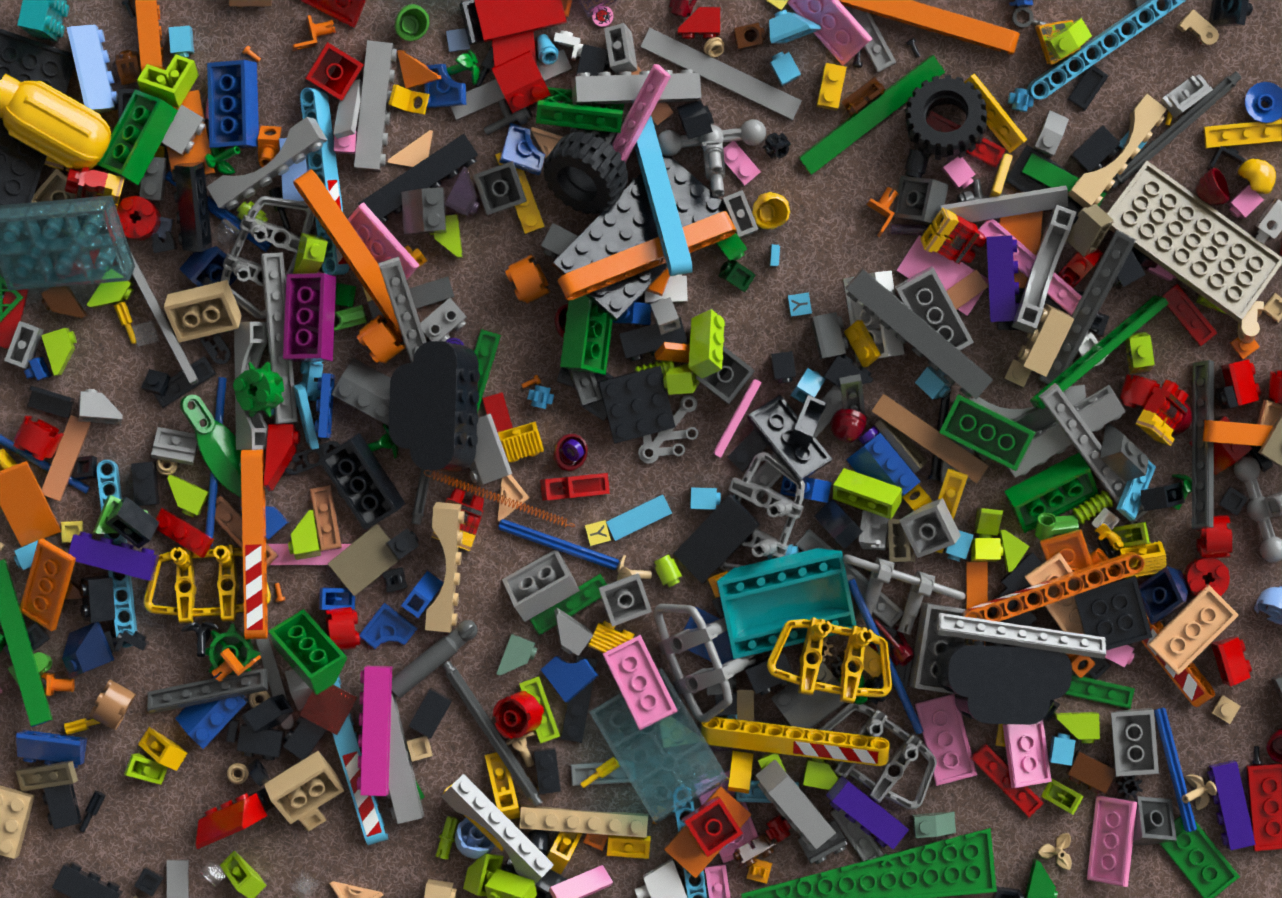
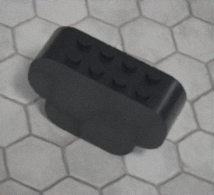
(436, 406)
(1002, 680)

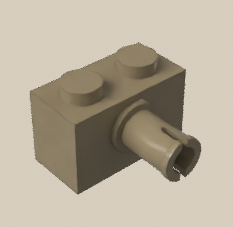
(1089, 229)
(898, 543)

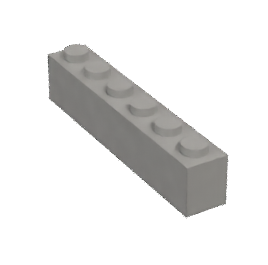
(625, 87)
(373, 106)
(1052, 440)
(402, 780)

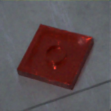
(329, 708)

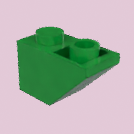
(732, 247)

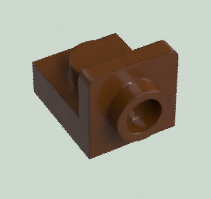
(128, 66)

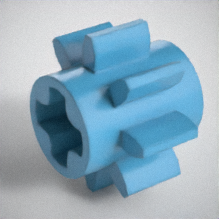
(1020, 100)
(540, 396)

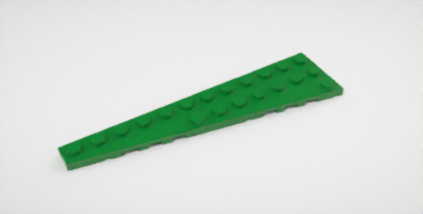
(929, 871)

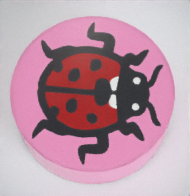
(603, 17)

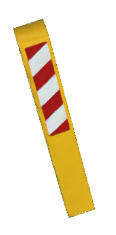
(796, 741)

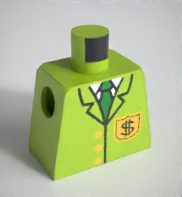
(1139, 353)

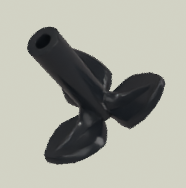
(203, 634)

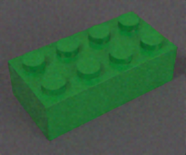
(987, 432)

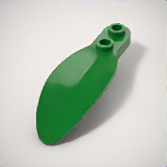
(215, 444)

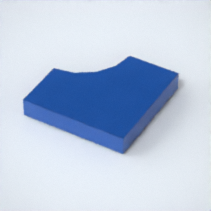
(444, 91)
(520, 150)
(387, 626)
(569, 677)

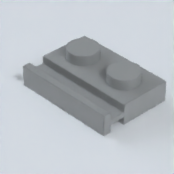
(174, 446)

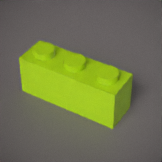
(706, 343)
(867, 493)

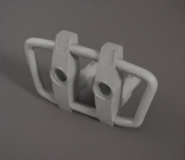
(262, 231)
(776, 506)
(921, 585)
(704, 677)
(907, 752)

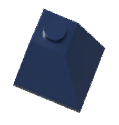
(206, 267)
(1163, 593)
(86, 650)

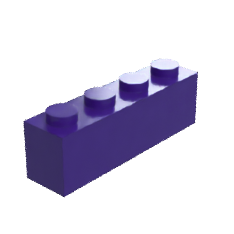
(1001, 278)
(113, 557)
(1232, 805)
(867, 812)

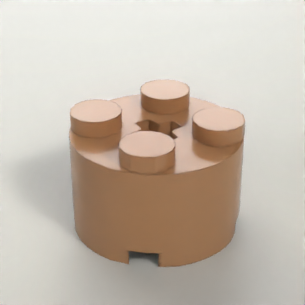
(112, 705)

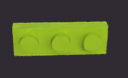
(548, 728)

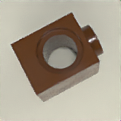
(742, 43)

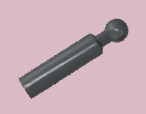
(433, 658)

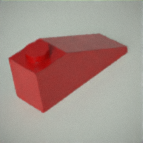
(280, 449)

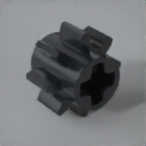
(777, 145)
(838, 666)
(875, 683)
(1131, 791)

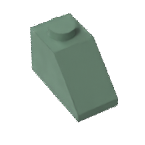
(516, 654)
(933, 824)

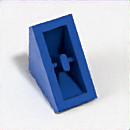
(335, 598)

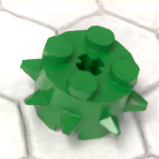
(259, 389)
(230, 640)

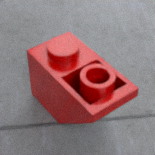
(703, 21)
(1078, 267)

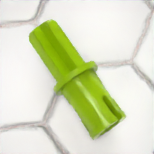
(447, 837)

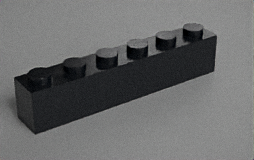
(421, 176)

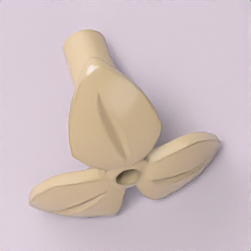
(624, 572)
(520, 745)
(1201, 791)
(1063, 859)

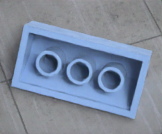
(92, 68)

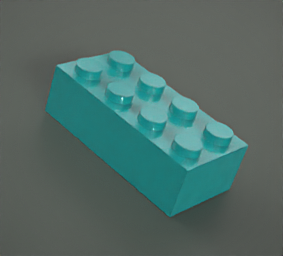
(43, 18)

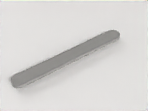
(273, 674)

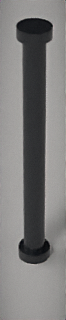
(942, 417)

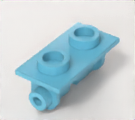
(310, 371)

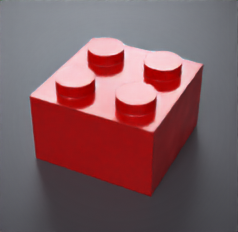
(712, 826)

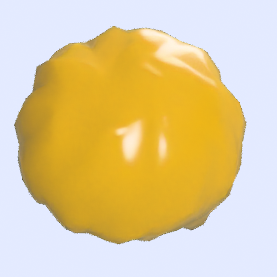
(1259, 174)
(770, 210)

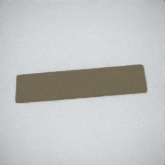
(745, 705)

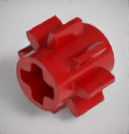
(778, 829)

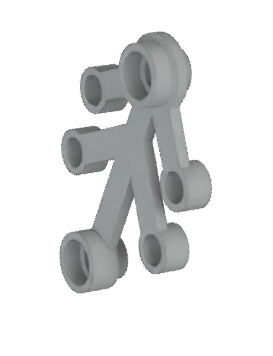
(668, 435)

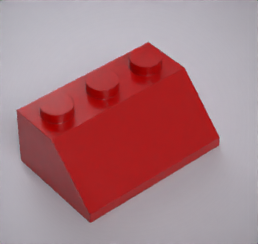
(229, 819)

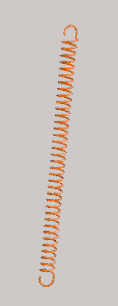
(498, 499)

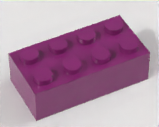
(309, 317)

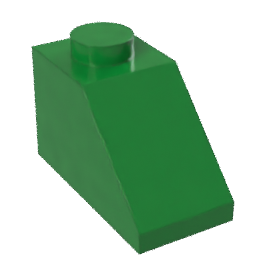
(1039, 883)

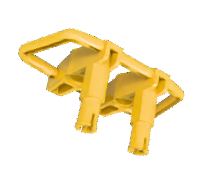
(185, 574)
(854, 653)

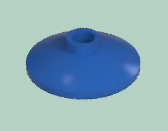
(1264, 92)

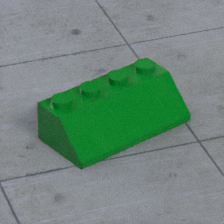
(137, 136)
(586, 337)
(1052, 491)
(308, 651)

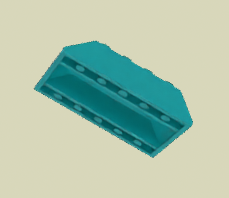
(792, 587)

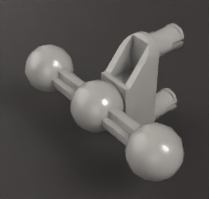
(751, 132)
(1261, 508)

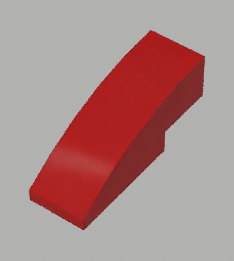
(575, 486)

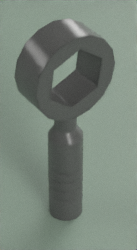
(1031, 20)

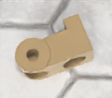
(1199, 27)
(1249, 327)

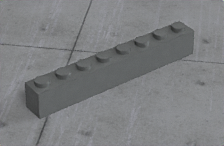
(918, 333)

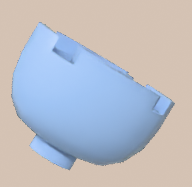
(1272, 598)
(471, 840)

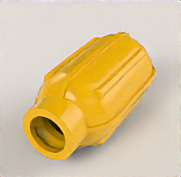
(53, 123)

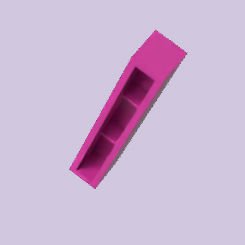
(375, 730)

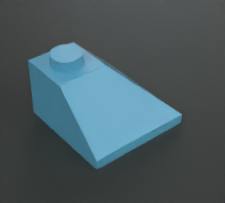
(789, 27)

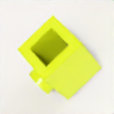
(986, 549)

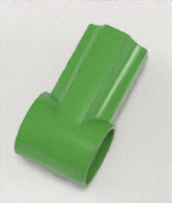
(350, 317)
(1049, 525)

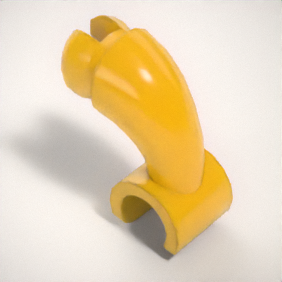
(1113, 538)

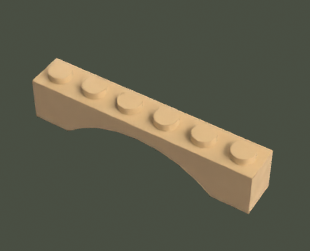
(1142, 120)
(446, 525)
(583, 821)

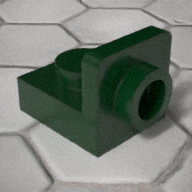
(736, 275)

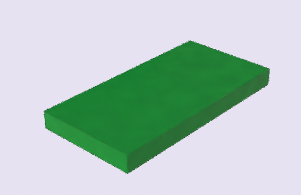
(1200, 861)

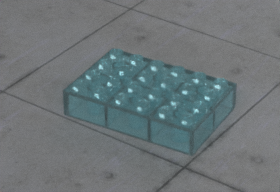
(63, 243)
(664, 761)

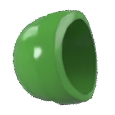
(411, 22)

